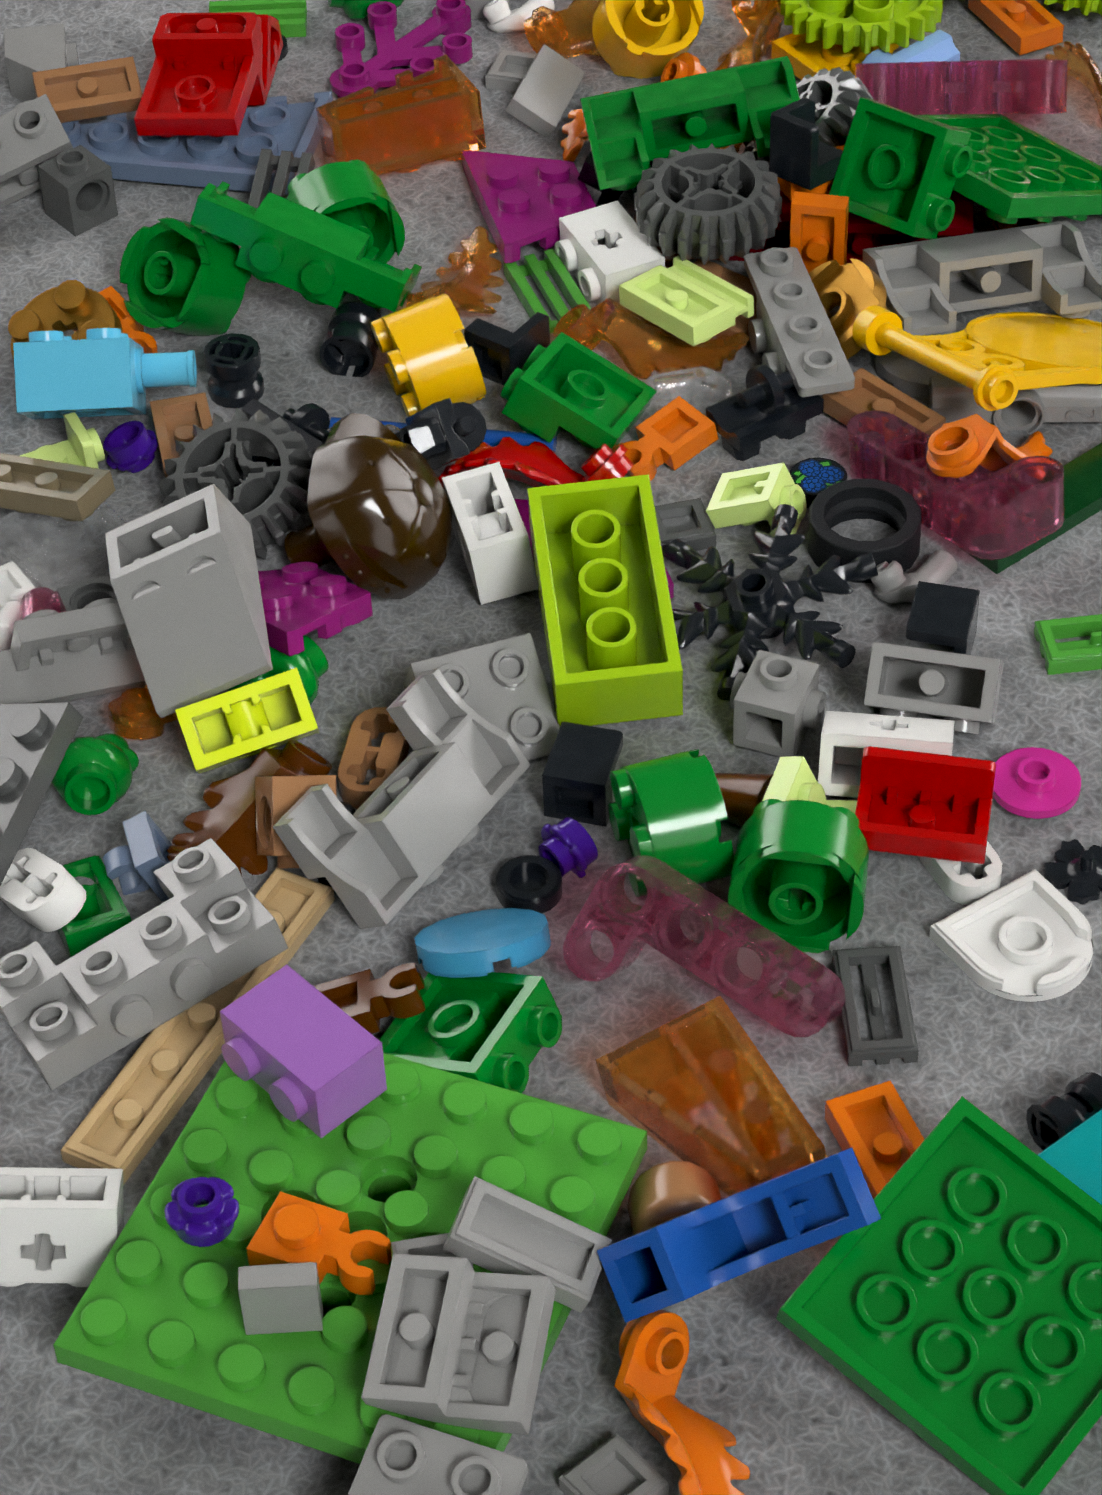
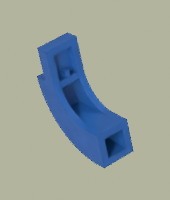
(738, 1234)

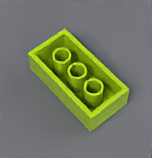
(605, 602)

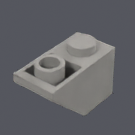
(34, 51)

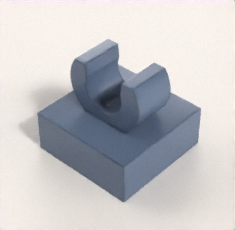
(140, 858)

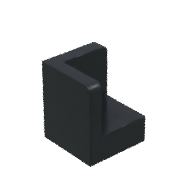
(796, 147)
(502, 351)
(944, 616)
(579, 773)

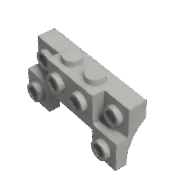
(984, 270)
(416, 814)
(143, 971)

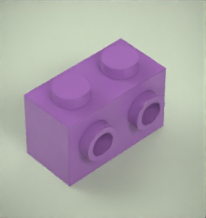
(302, 1051)

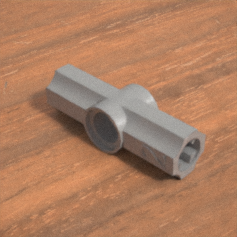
(1028, 409)

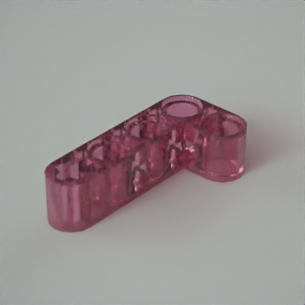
(969, 86)
(979, 512)
(712, 959)

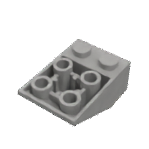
(190, 598)

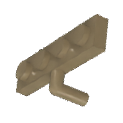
(52, 487)

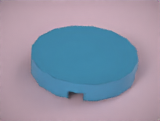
(477, 939)

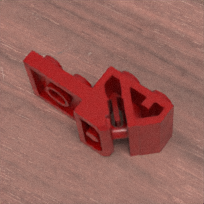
(208, 73)

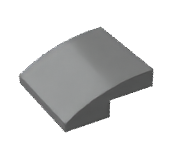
(459, 1344)

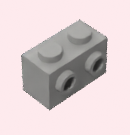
(28, 138)
(934, 683)

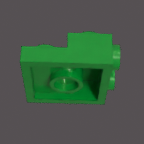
(901, 169)
(574, 392)
(479, 1027)

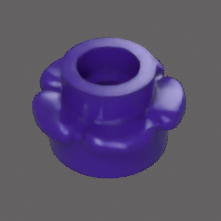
(130, 447)
(568, 846)
(205, 1224)

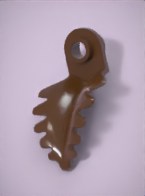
(233, 806)

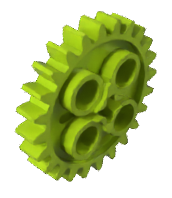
(862, 21)

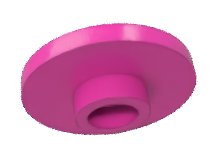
(1036, 783)

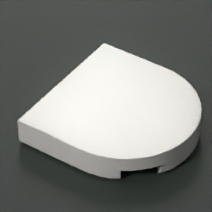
(1019, 940)

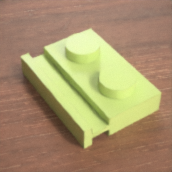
(686, 301)

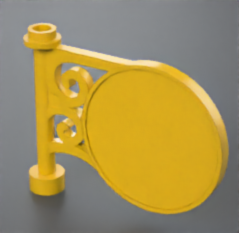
(994, 351)

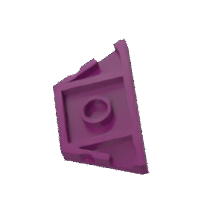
(524, 197)
(306, 600)

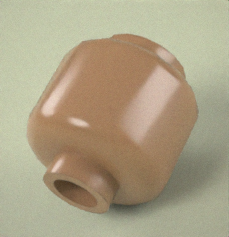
(669, 1192)

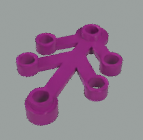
(448, 18)

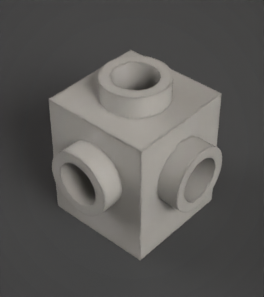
(777, 690)

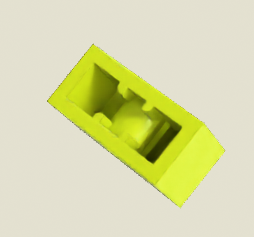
(247, 721)

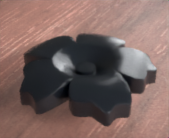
(1077, 870)

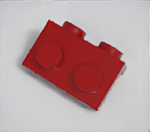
(925, 804)

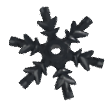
(762, 601)

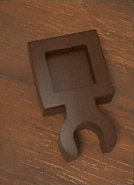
(373, 999)

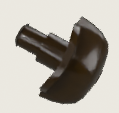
(374, 510)

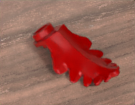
(540, 465)

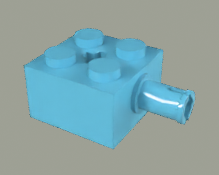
(92, 375)

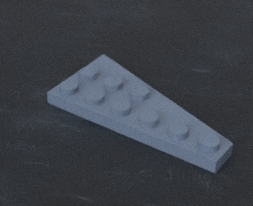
(203, 158)

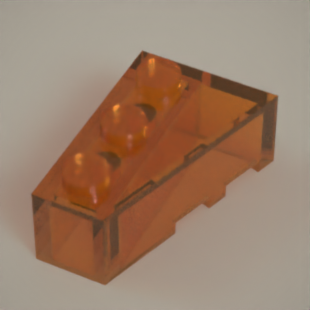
(407, 123)
(710, 1099)

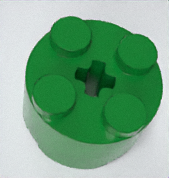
(353, 197)
(182, 277)
(673, 814)
(801, 872)

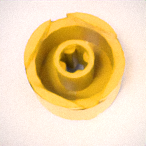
(645, 34)
(428, 355)

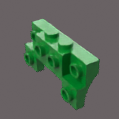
(712, 107)
(302, 250)

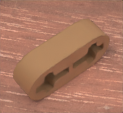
(361, 755)

